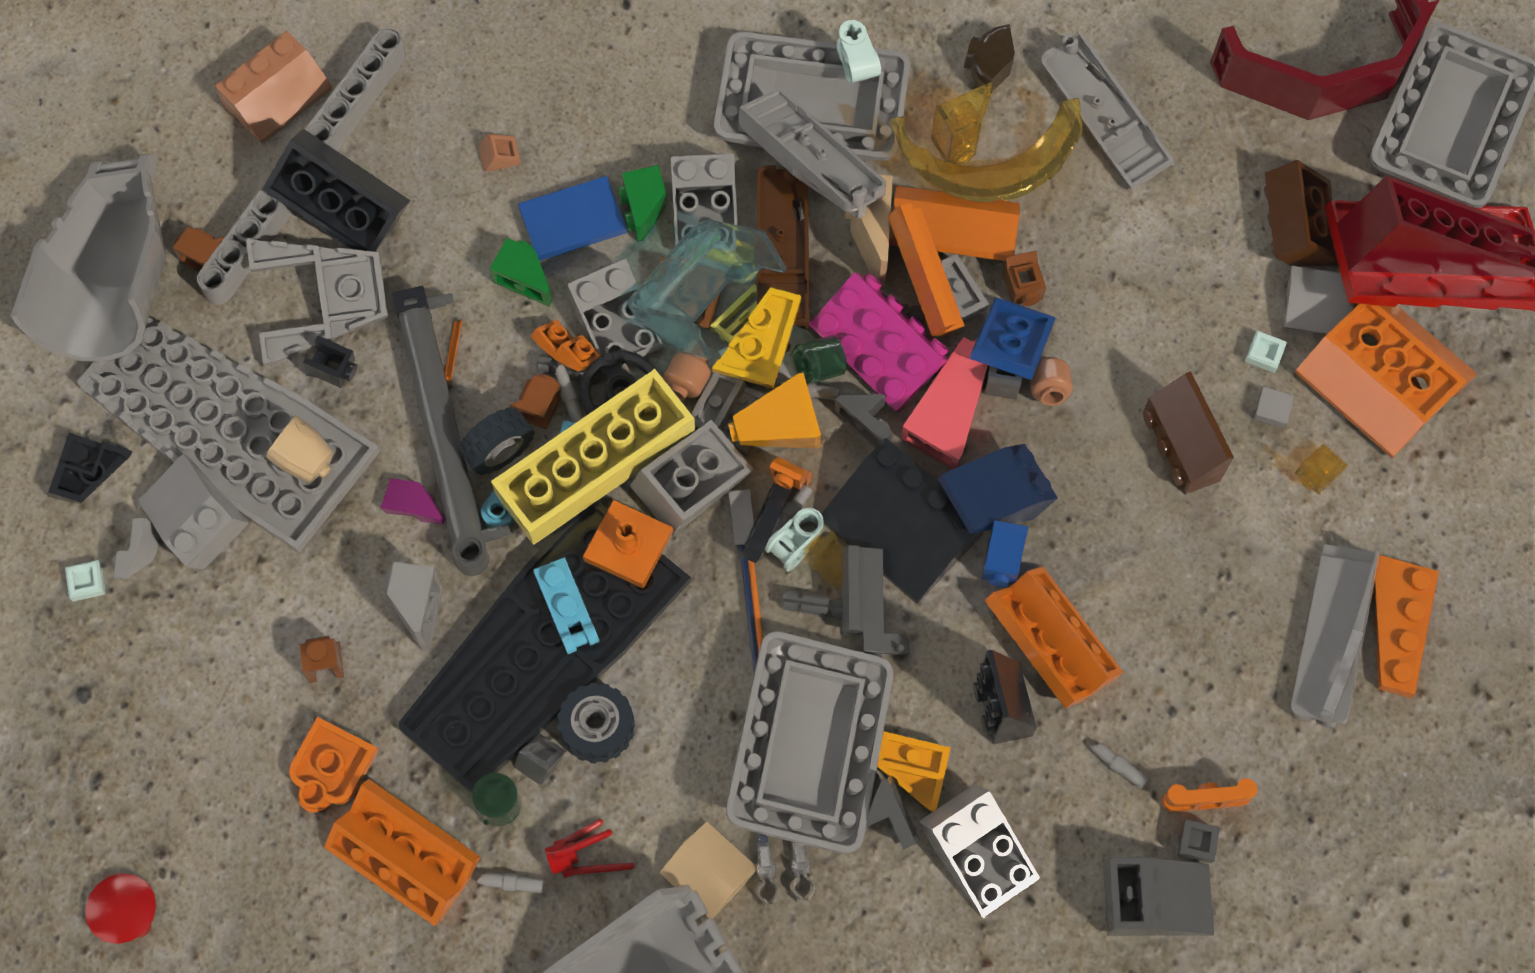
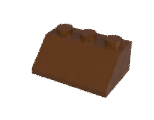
(1298, 215)
(1188, 434)

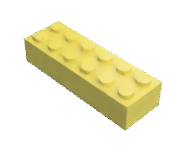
(593, 456)

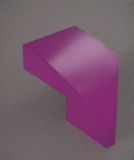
(411, 499)

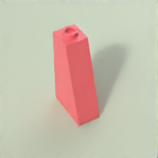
(947, 409)

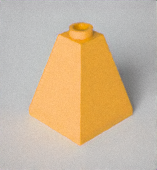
(779, 419)

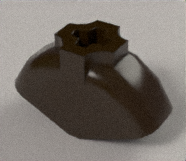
(991, 56)

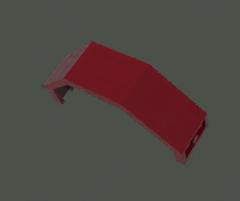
(1311, 94)

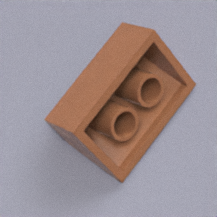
(273, 87)

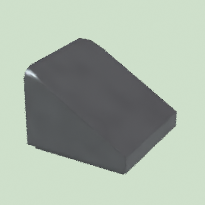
(539, 758)

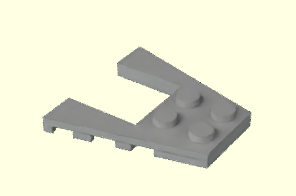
(348, 291)

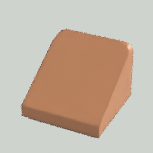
(498, 152)

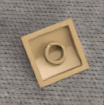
(710, 867)

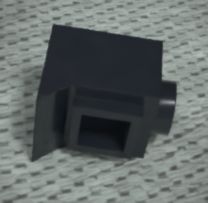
(331, 351)

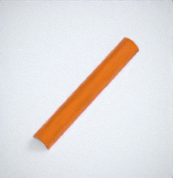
(453, 350)

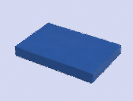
(572, 218)
(1013, 338)

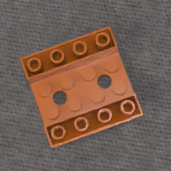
(1375, 383)

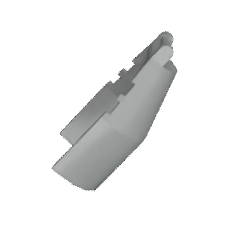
(98, 267)

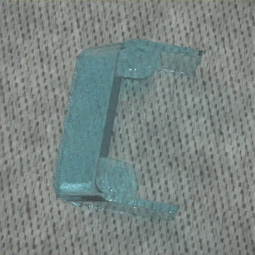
(695, 275)

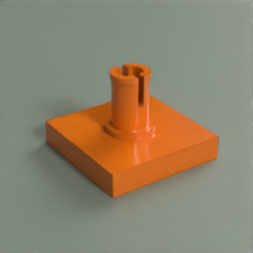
(628, 544)

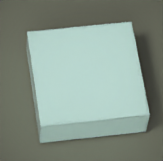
(1265, 351)
(85, 580)

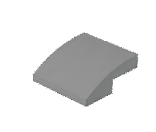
(1315, 300)
(721, 401)

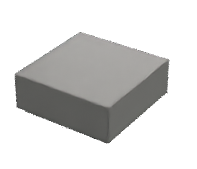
(1274, 407)

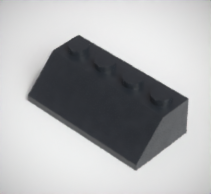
(335, 193)

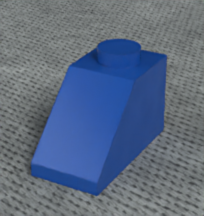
(1004, 553)

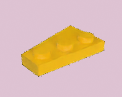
(762, 342)

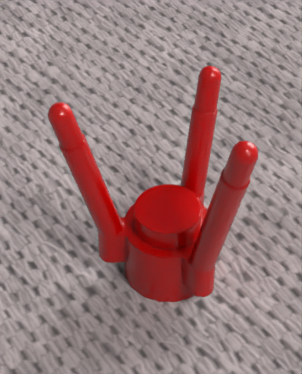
(564, 853)

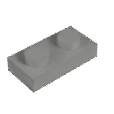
(965, 290)

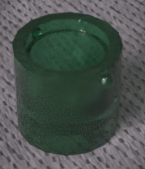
(820, 359)
(496, 799)

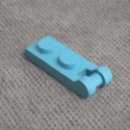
(565, 604)

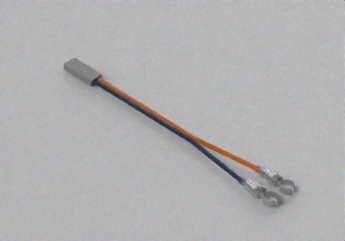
(742, 524)

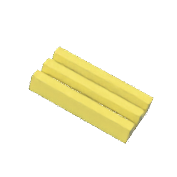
(717, 325)

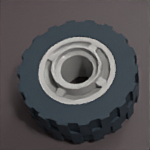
(496, 441)
(591, 703)

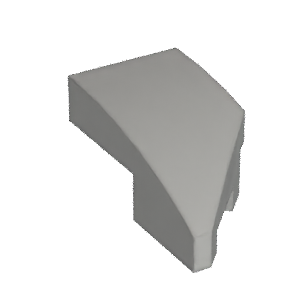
(141, 552)

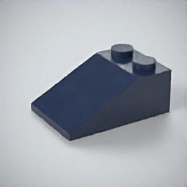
(999, 488)

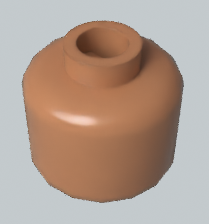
(687, 375)
(1052, 381)

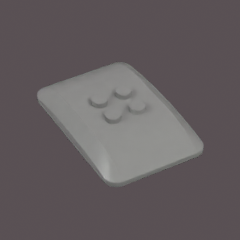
(815, 80)
(1455, 115)
(810, 743)

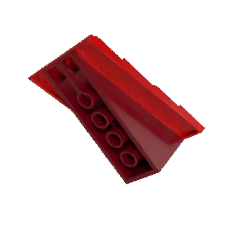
(1432, 250)

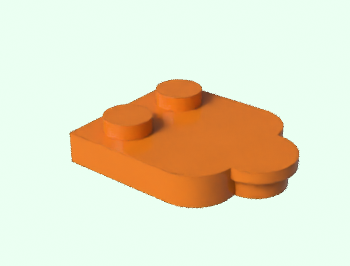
(329, 766)

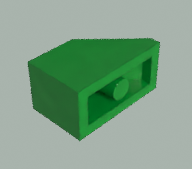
(520, 271)

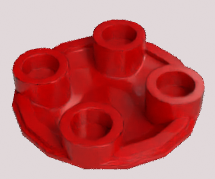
(120, 908)

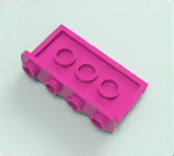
(881, 339)

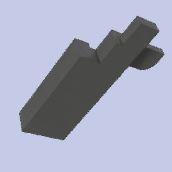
(865, 602)

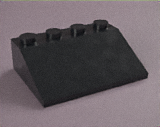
(906, 513)

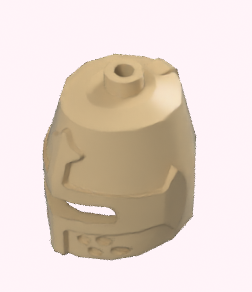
(301, 451)

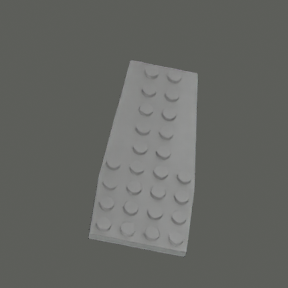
(226, 422)

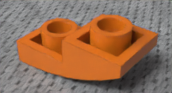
(558, 343)
(789, 474)

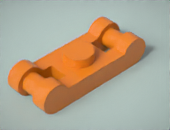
(1209, 796)

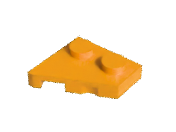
(915, 766)

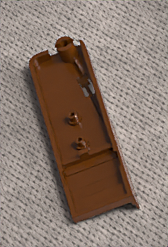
(782, 220)

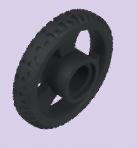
(610, 365)

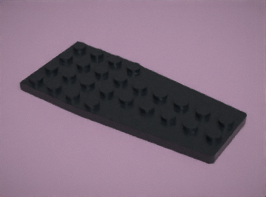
(513, 664)

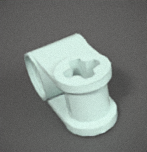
(857, 53)
(791, 543)

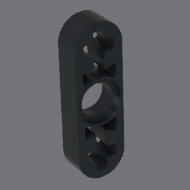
(765, 522)

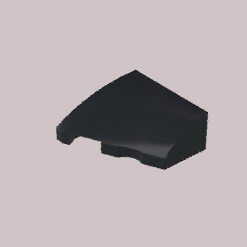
(84, 468)

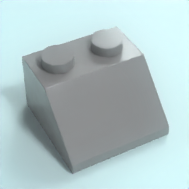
(415, 598)

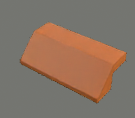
(964, 225)
(925, 270)
(1054, 637)
(402, 852)

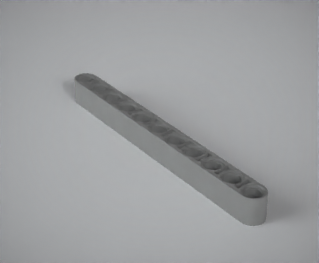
(323, 125)

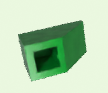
(645, 198)

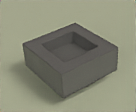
(1198, 841)

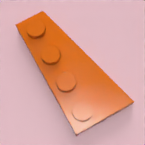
(1401, 621)

